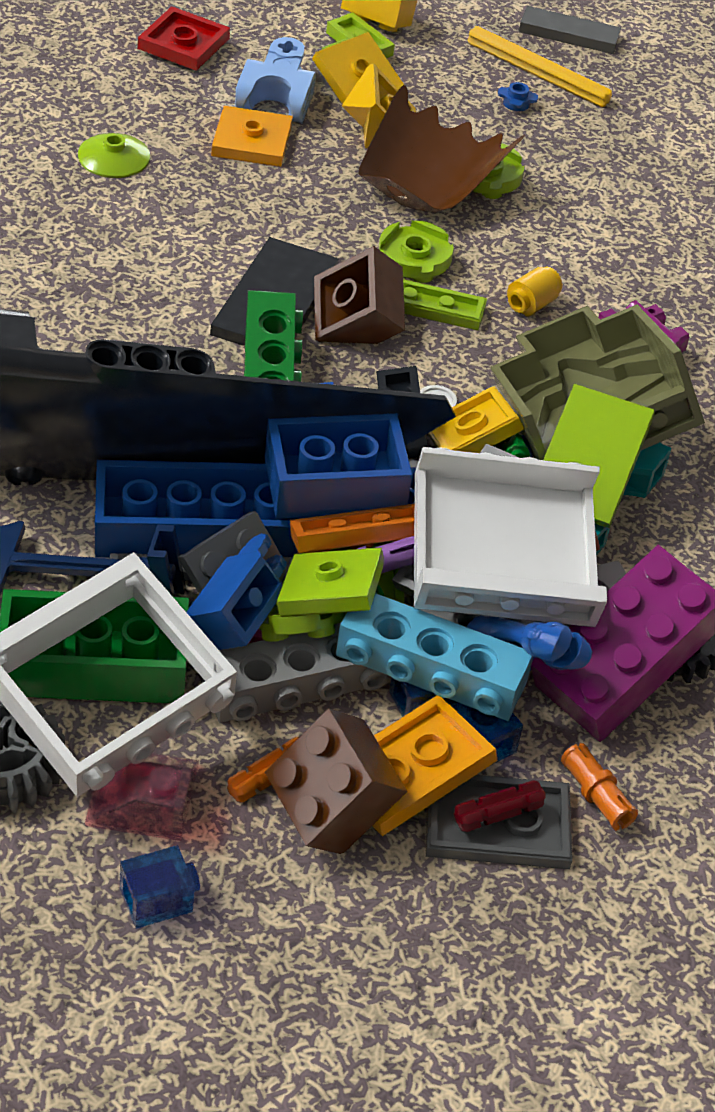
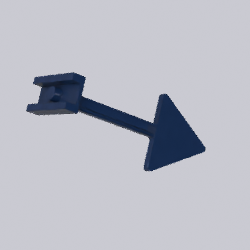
(160, 560)

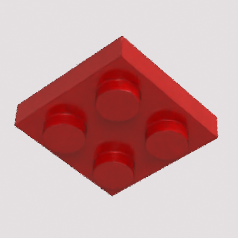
(183, 38)

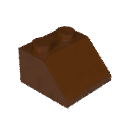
(360, 300)

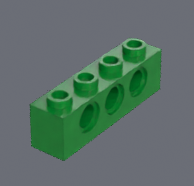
(271, 336)

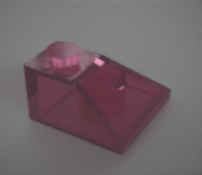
(146, 798)

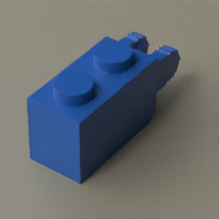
(239, 595)

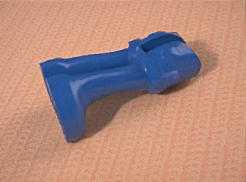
(548, 641)

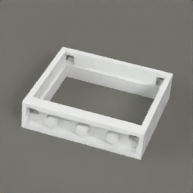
(73, 612)

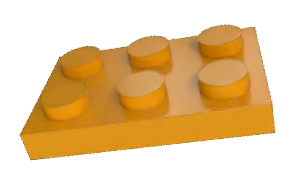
(432, 756)

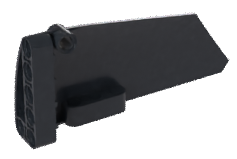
(157, 406)

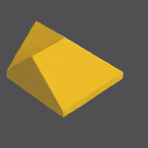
(371, 100)

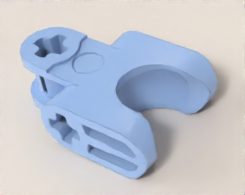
(278, 79)

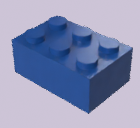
(336, 464)

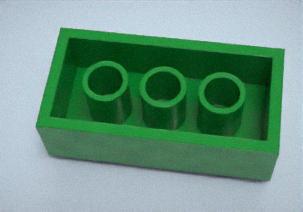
(107, 660)

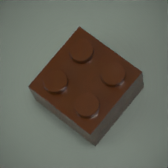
(335, 782)

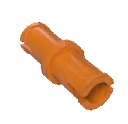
(599, 786)

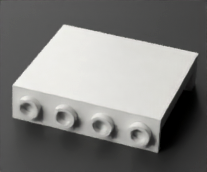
(506, 537)

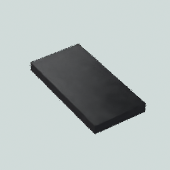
(275, 269)

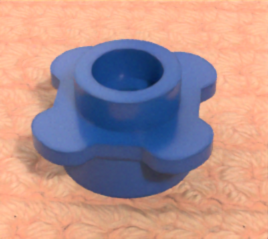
(517, 96)

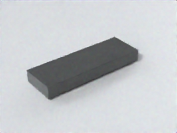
(570, 29)

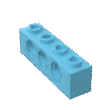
(436, 655)

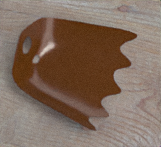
(425, 160)

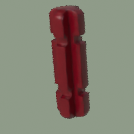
(499, 805)

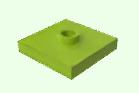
(331, 582)

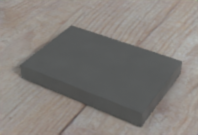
(528, 839)

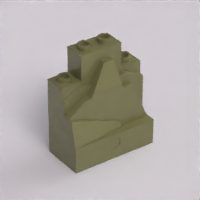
(613, 355)

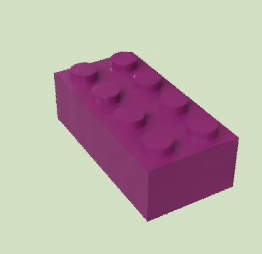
(644, 635)

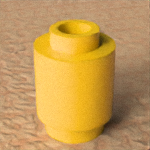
(534, 290)

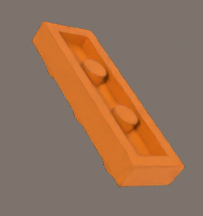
(352, 529)

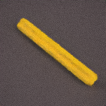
(540, 66)

